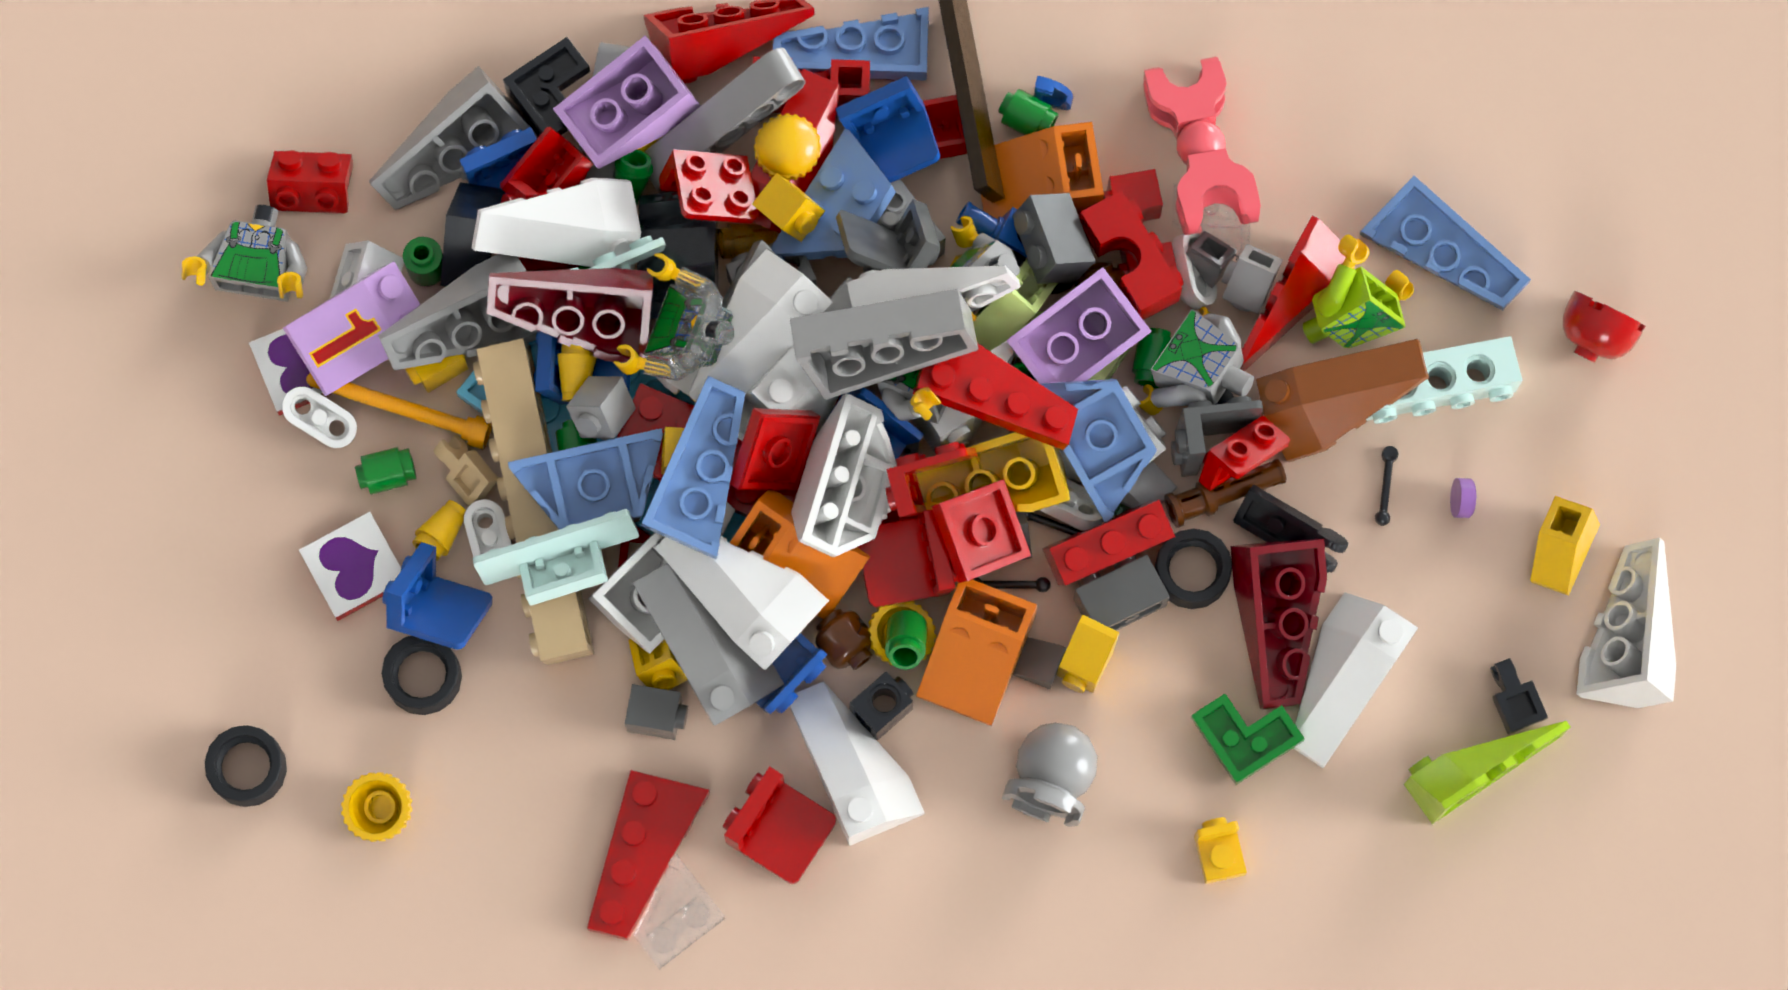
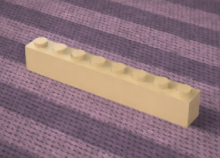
(521, 433)

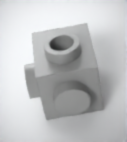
(1250, 278)
(601, 407)

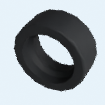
(1218, 551)
(424, 705)
(220, 748)

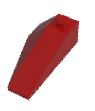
(710, 40)
(818, 104)
(1305, 275)

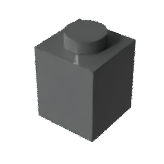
(655, 712)

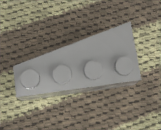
(881, 340)

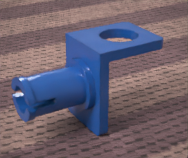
(999, 229)

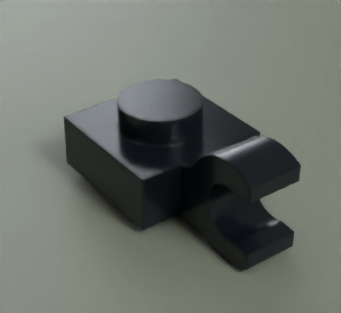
(1517, 703)

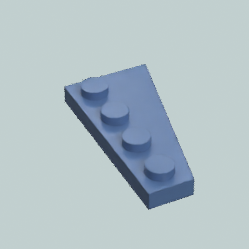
(892, 45)
(1442, 242)
(696, 482)

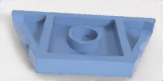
(844, 182)
(1106, 442)
(592, 478)

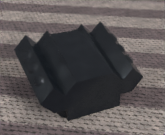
(688, 242)

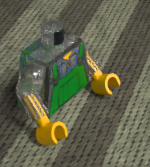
(687, 328)

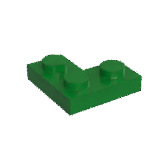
(1245, 748)

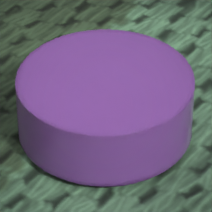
(1463, 498)

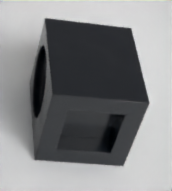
(881, 722)

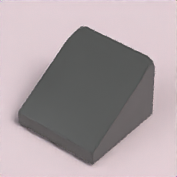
(1210, 257)
(1039, 662)

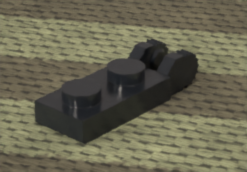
(1278, 521)

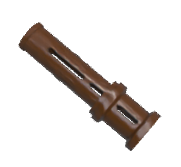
(1202, 501)

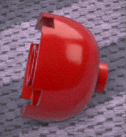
(1599, 328)

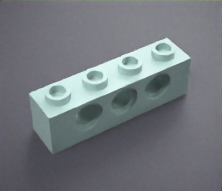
(1493, 358)

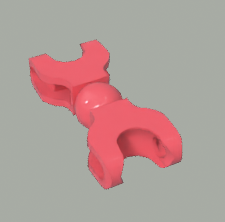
(1201, 146)

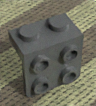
(907, 246)
(1206, 419)

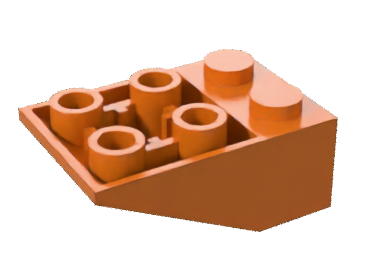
(1049, 163)
(772, 534)
(977, 650)

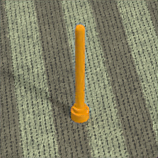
(471, 429)

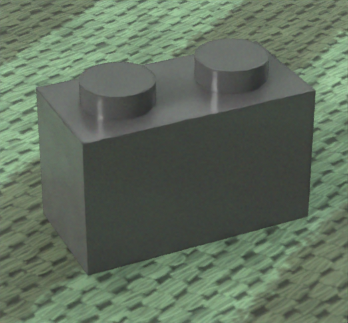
(1053, 238)
(1123, 594)

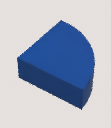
(1053, 93)

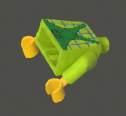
(1356, 303)

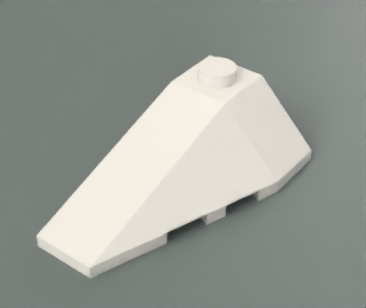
(976, 284)
(620, 599)

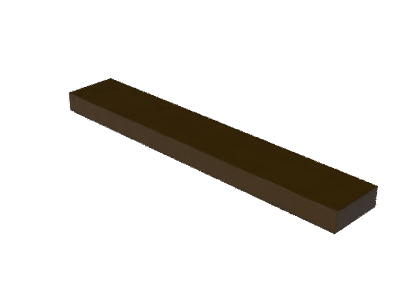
(971, 99)

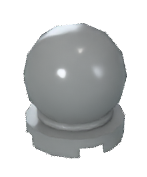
(1053, 770)

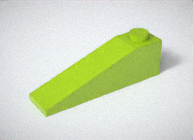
(1462, 774)

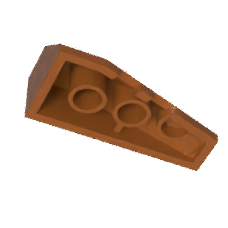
(1334, 395)

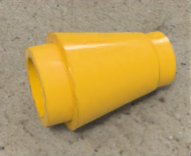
(574, 368)
(441, 528)

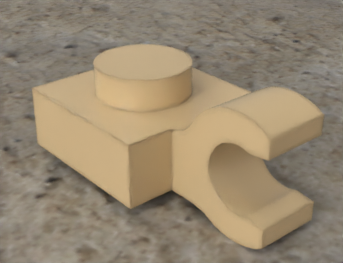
(468, 473)

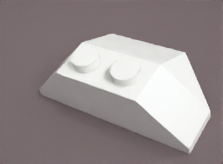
(844, 479)

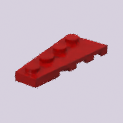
(1001, 395)
(646, 836)

